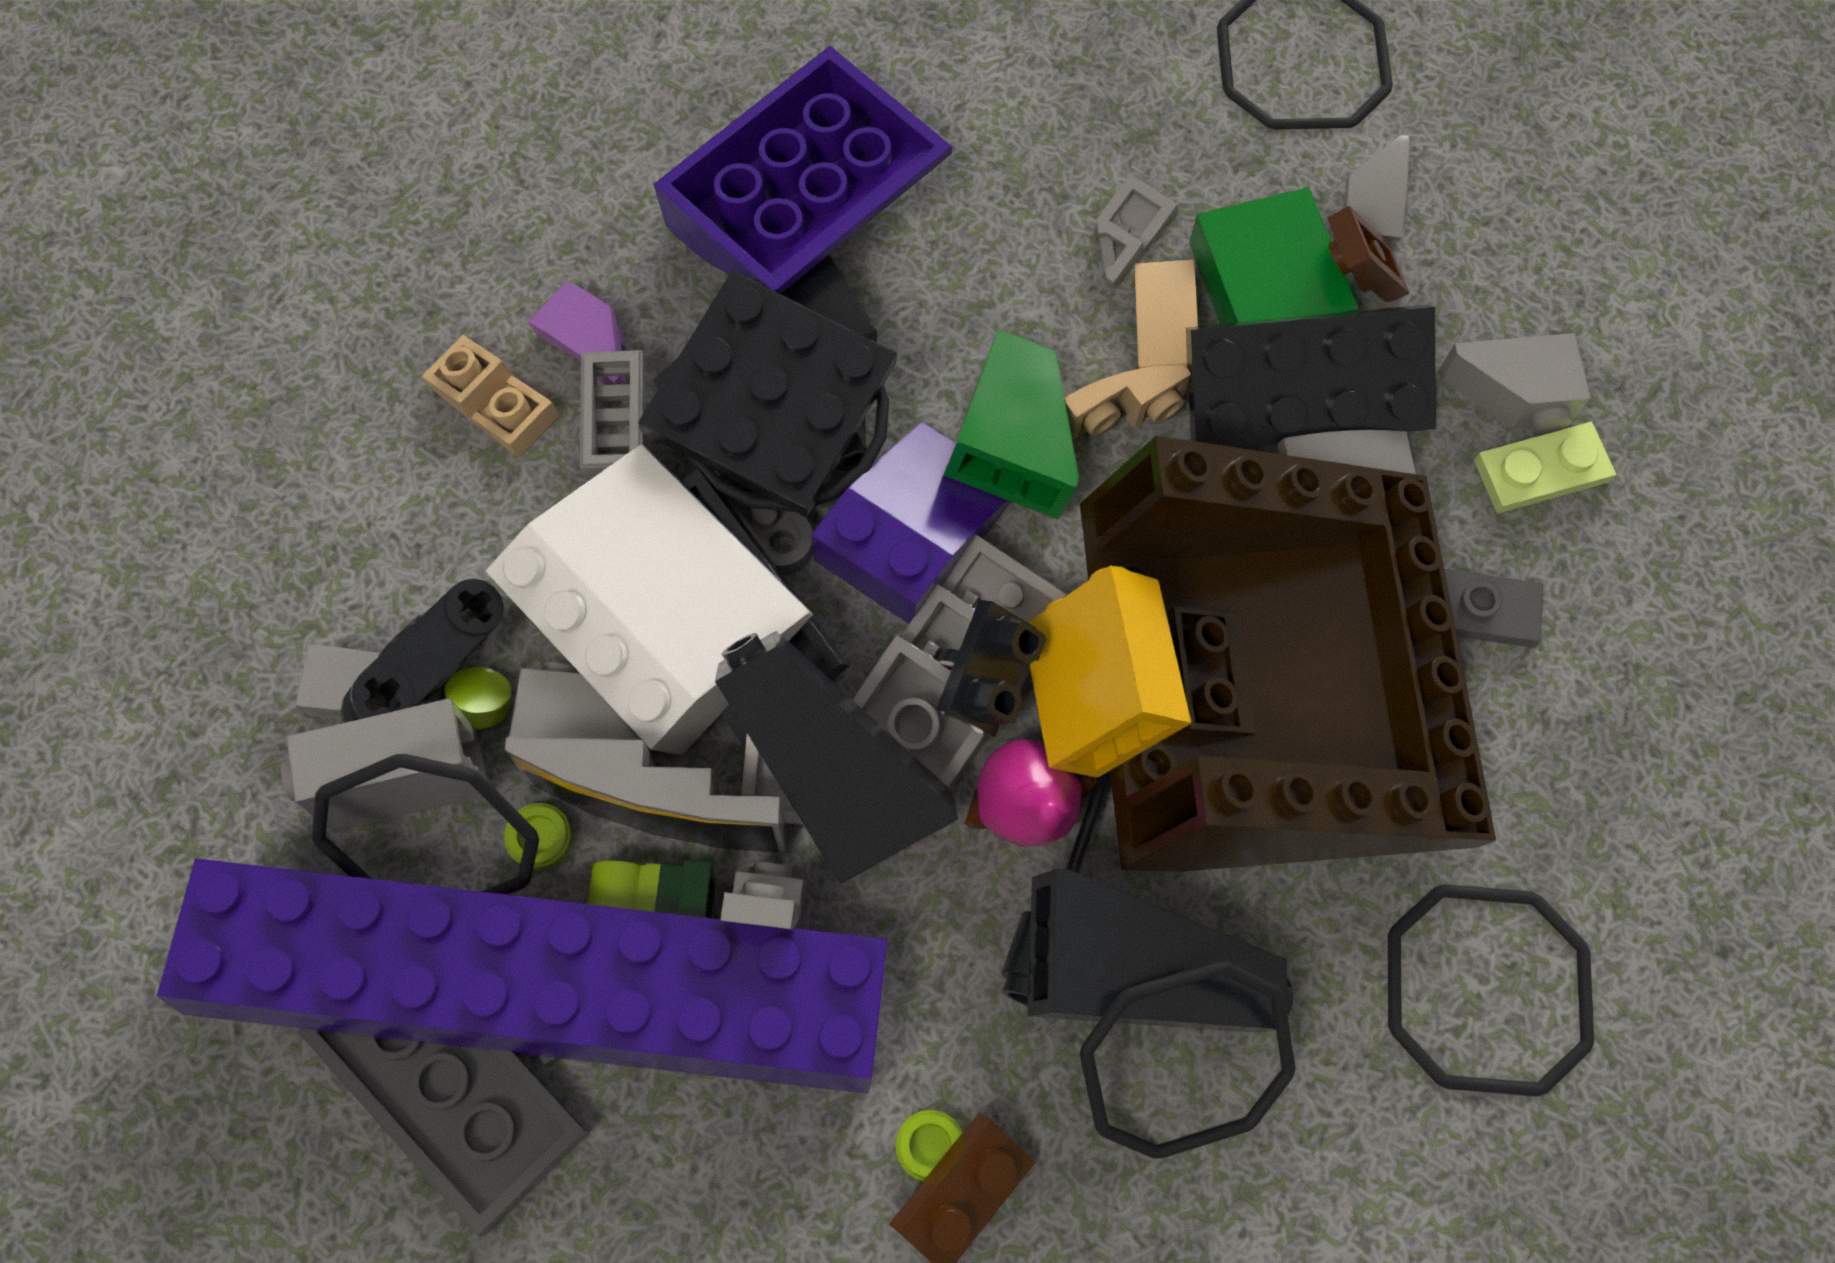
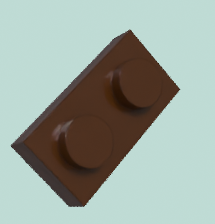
(1365, 255)
(962, 1192)

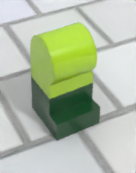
(655, 887)

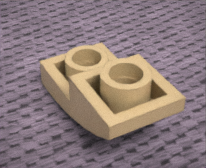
(1163, 311)
(1138, 394)
(490, 396)

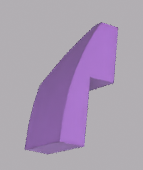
(578, 324)

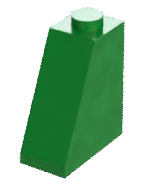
(1017, 429)

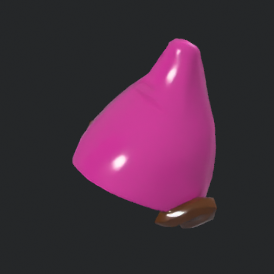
(1026, 798)

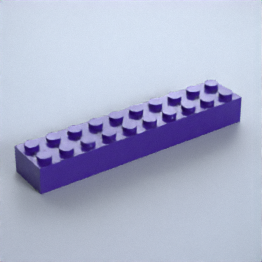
(526, 976)

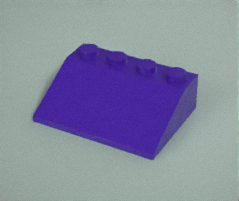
(797, 173)

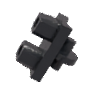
(987, 668)

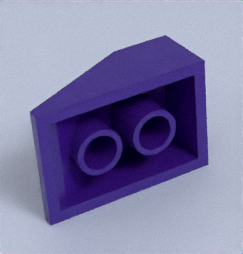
(904, 524)

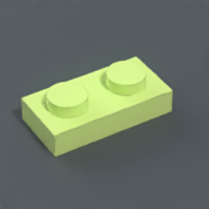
(1544, 467)

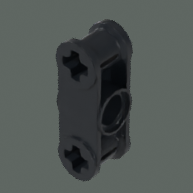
(426, 651)

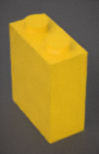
(1107, 673)

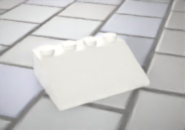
(644, 595)

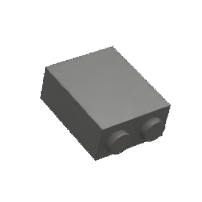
(425, 731)

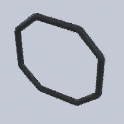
(1306, 123)
(437, 768)
(1169, 983)
(1565, 1065)

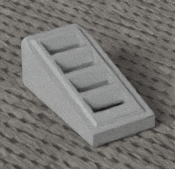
(591, 418)

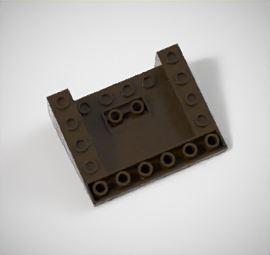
(1307, 660)

